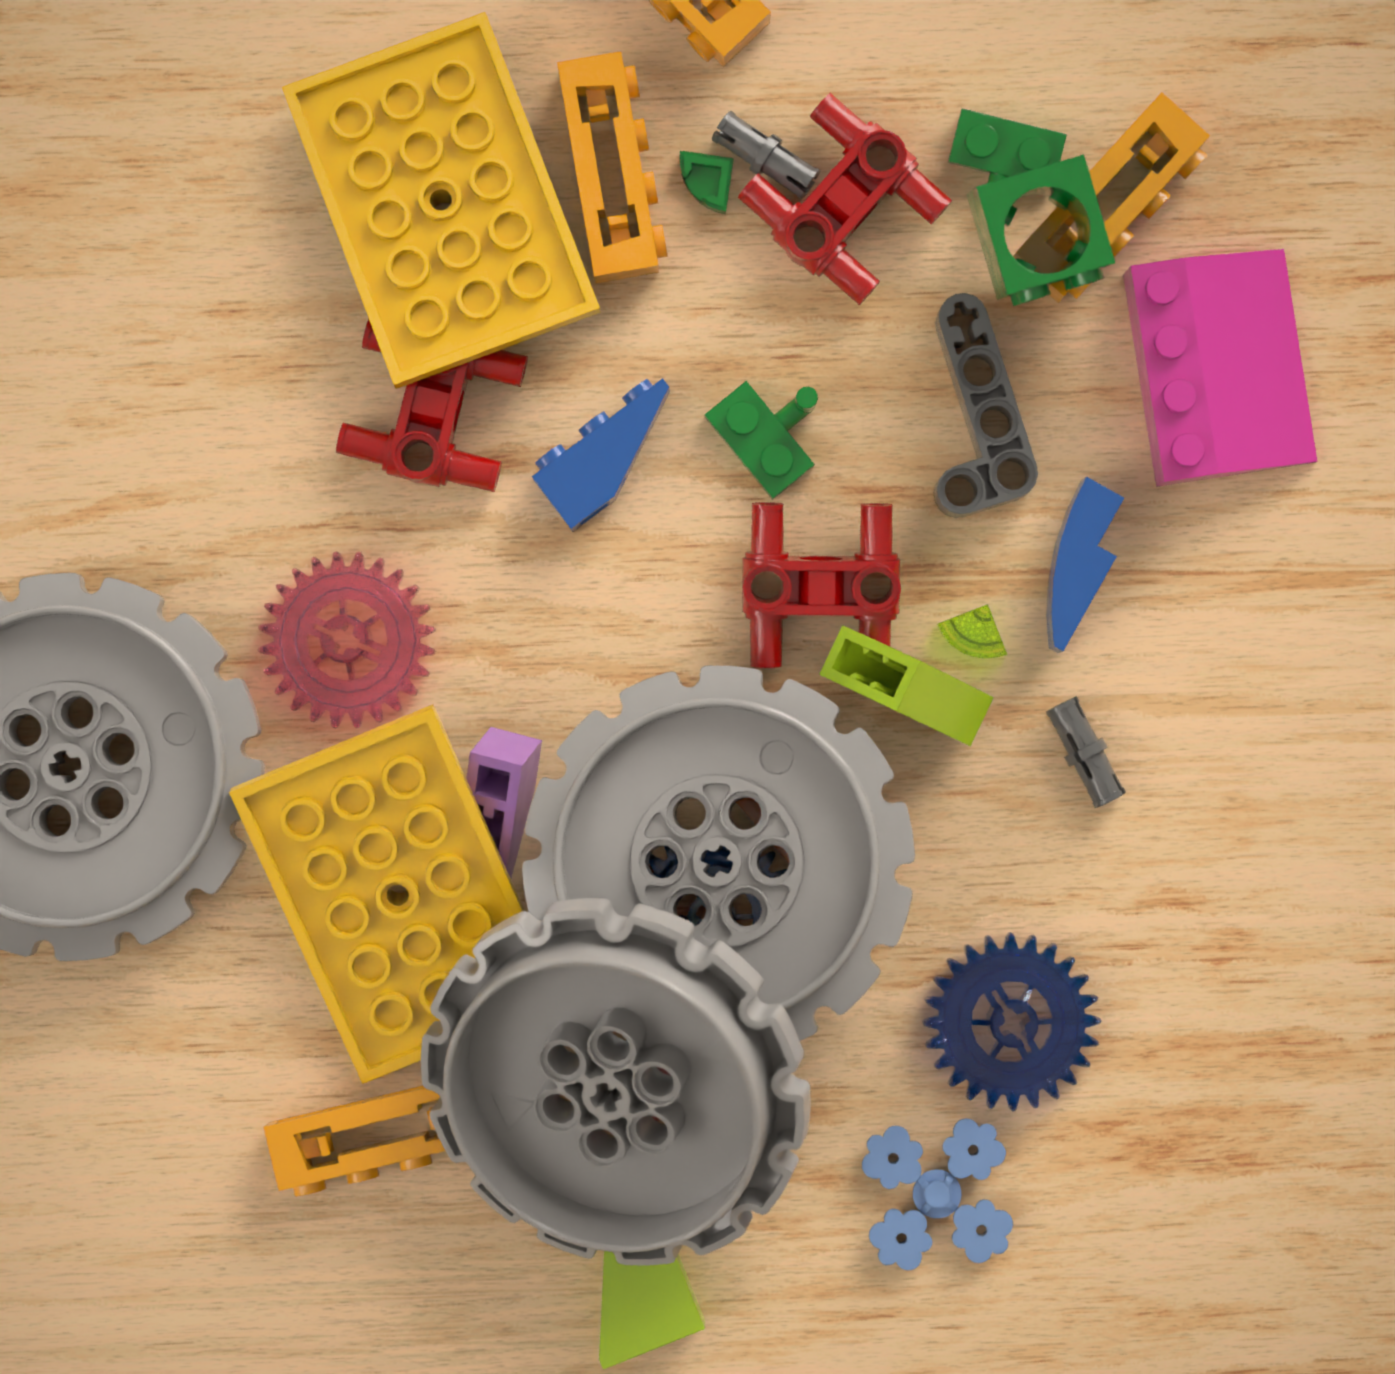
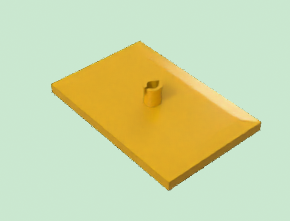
(426, 130)
(344, 833)

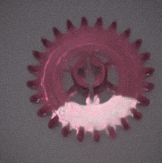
(299, 618)

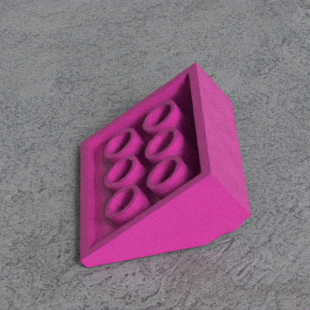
(1219, 365)

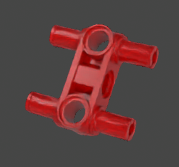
(844, 198)
(431, 417)
(817, 582)

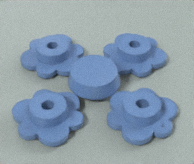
(937, 1194)

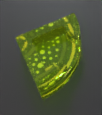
(974, 634)

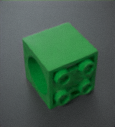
(1068, 187)

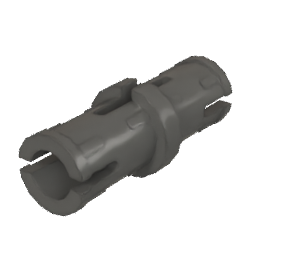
(765, 154)
(1086, 752)

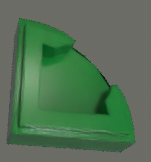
(707, 178)

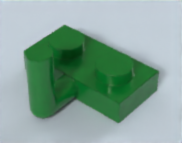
(1002, 145)
(763, 437)

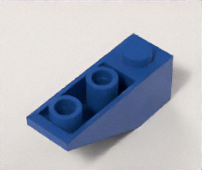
(595, 468)

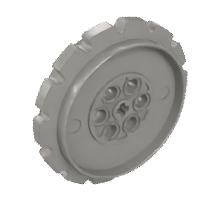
(721, 746)
(177, 812)
(682, 1008)

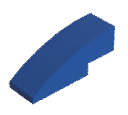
(1078, 561)

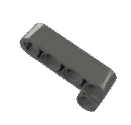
(975, 401)

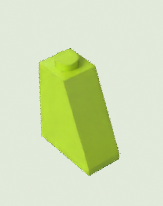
(906, 685)
(644, 1309)

